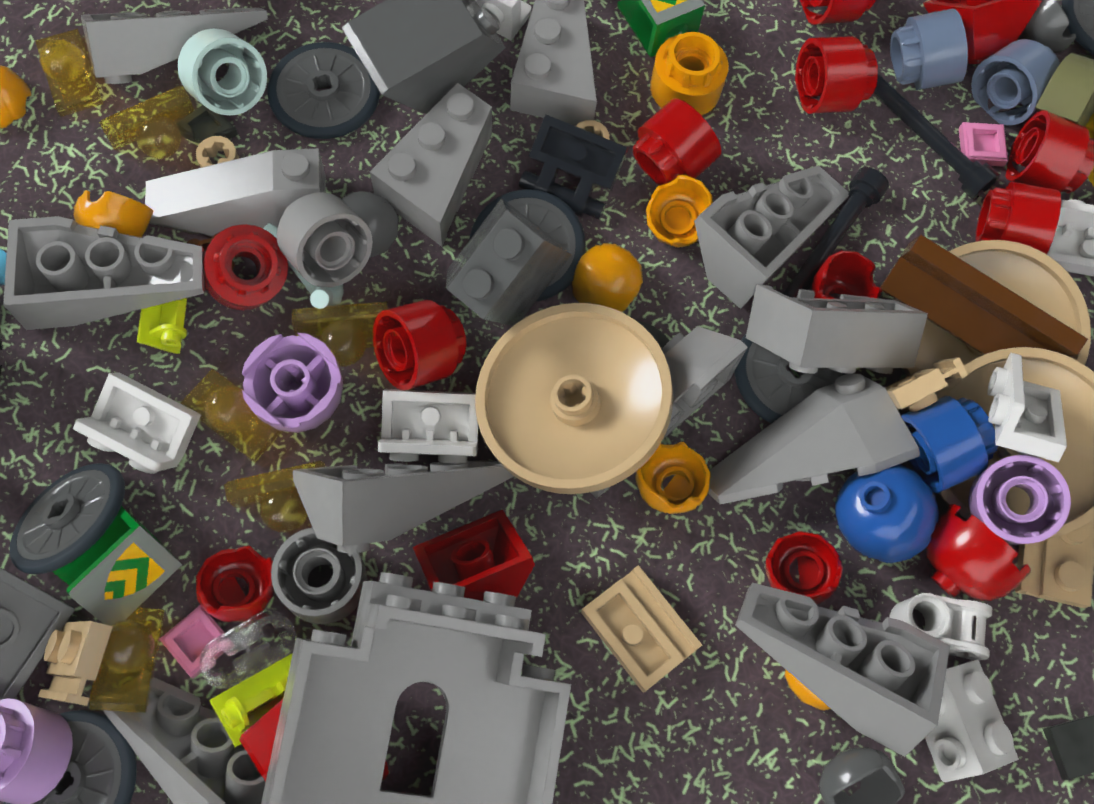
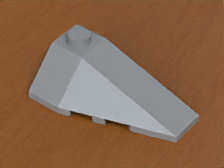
(135, 43)
(757, 231)
(85, 274)
(369, 507)

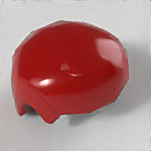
(846, 274)
(817, 565)
(220, 592)

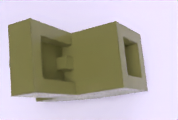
(1070, 90)

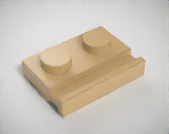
(920, 387)
(1060, 567)
(641, 628)
(73, 659)

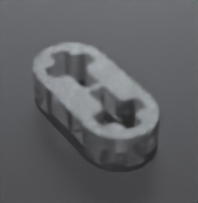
(254, 659)

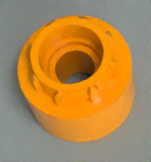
(691, 70)

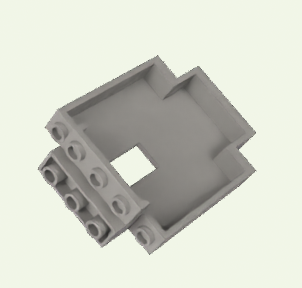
(341, 701)

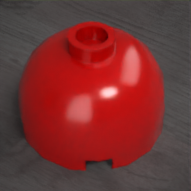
(972, 558)

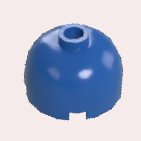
(887, 513)

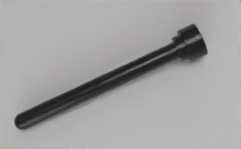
(972, 175)
(865, 189)

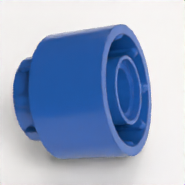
(951, 441)

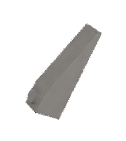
(235, 192)
(697, 369)
(825, 433)
(869, 672)
(189, 750)

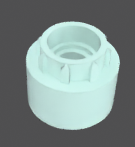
(240, 86)

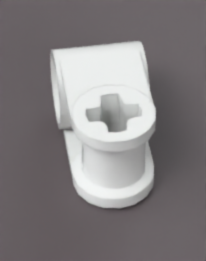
(950, 621)

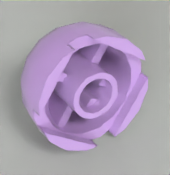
(292, 382)

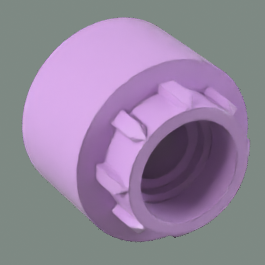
(1047, 493)
(32, 751)

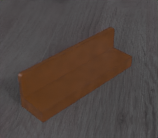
(973, 304)

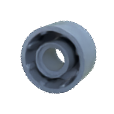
(930, 50)
(1014, 77)

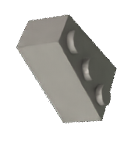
(555, 64)
(435, 162)
(836, 332)

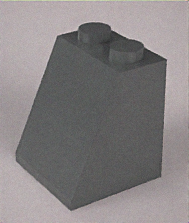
(423, 47)
(505, 266)

